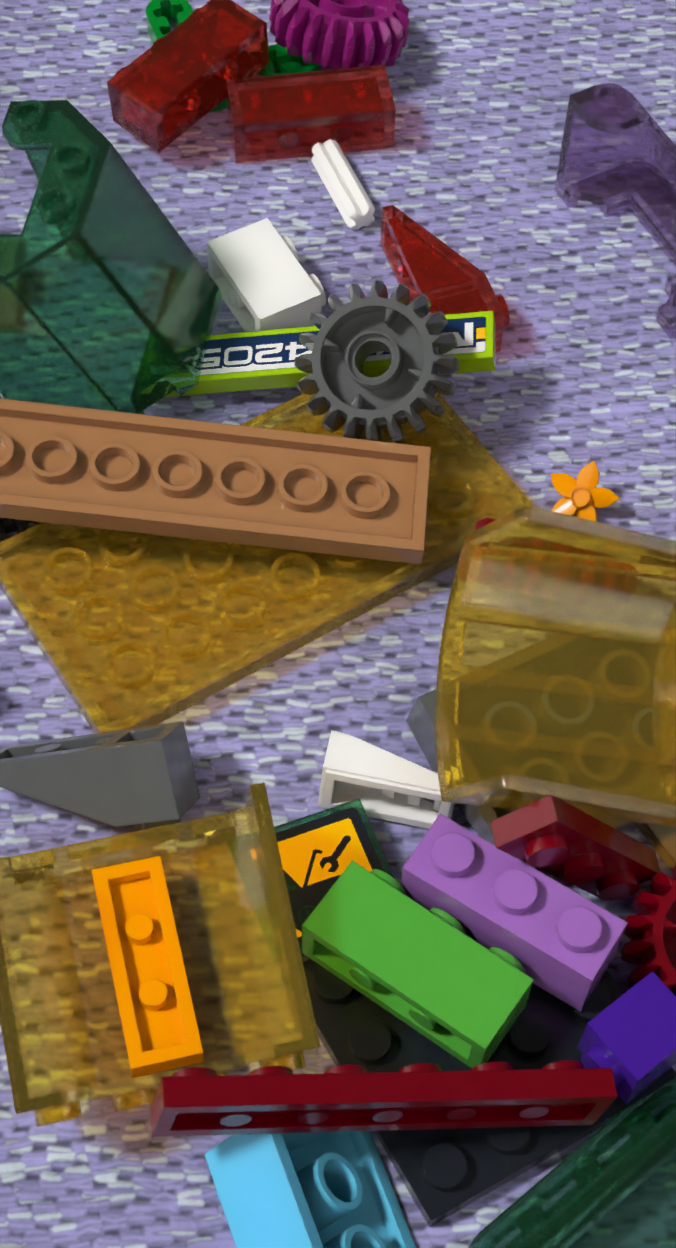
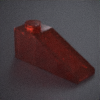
(438, 271)

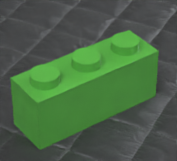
(416, 964)

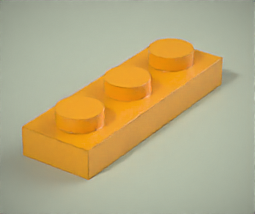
(147, 967)

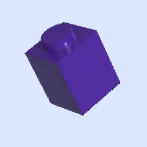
(634, 1037)

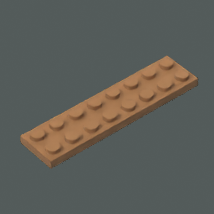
(213, 481)

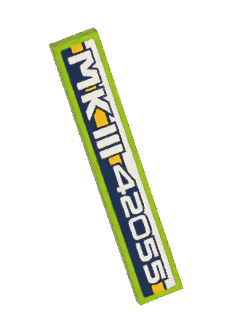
(268, 356)

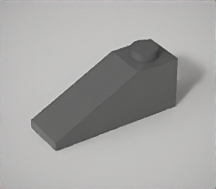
(108, 776)

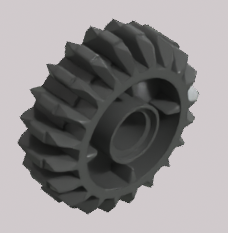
(356, 333)

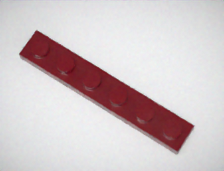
(353, 1100)

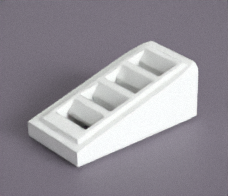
(383, 781)

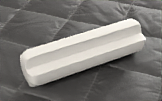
(343, 184)

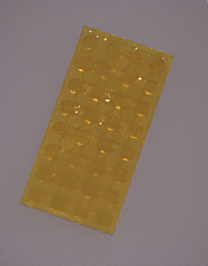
(167, 620)

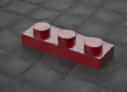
(576, 848)

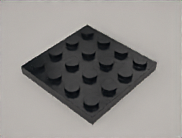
(459, 1166)

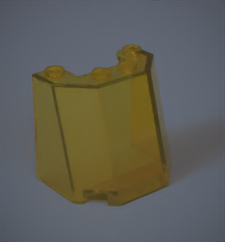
(235, 946)

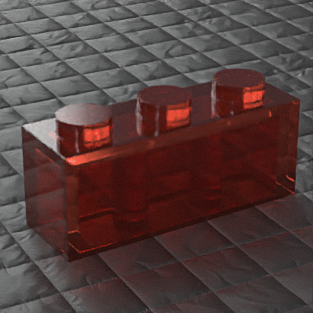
(187, 72)
(294, 111)

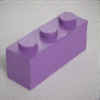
(514, 907)

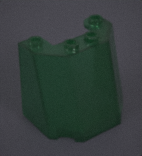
(99, 284)

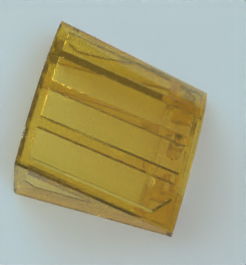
(560, 669)

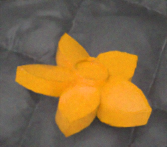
(581, 493)

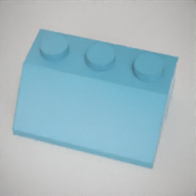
(307, 1191)

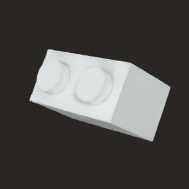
(263, 279)

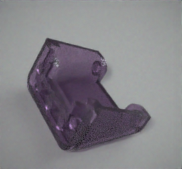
(622, 161)

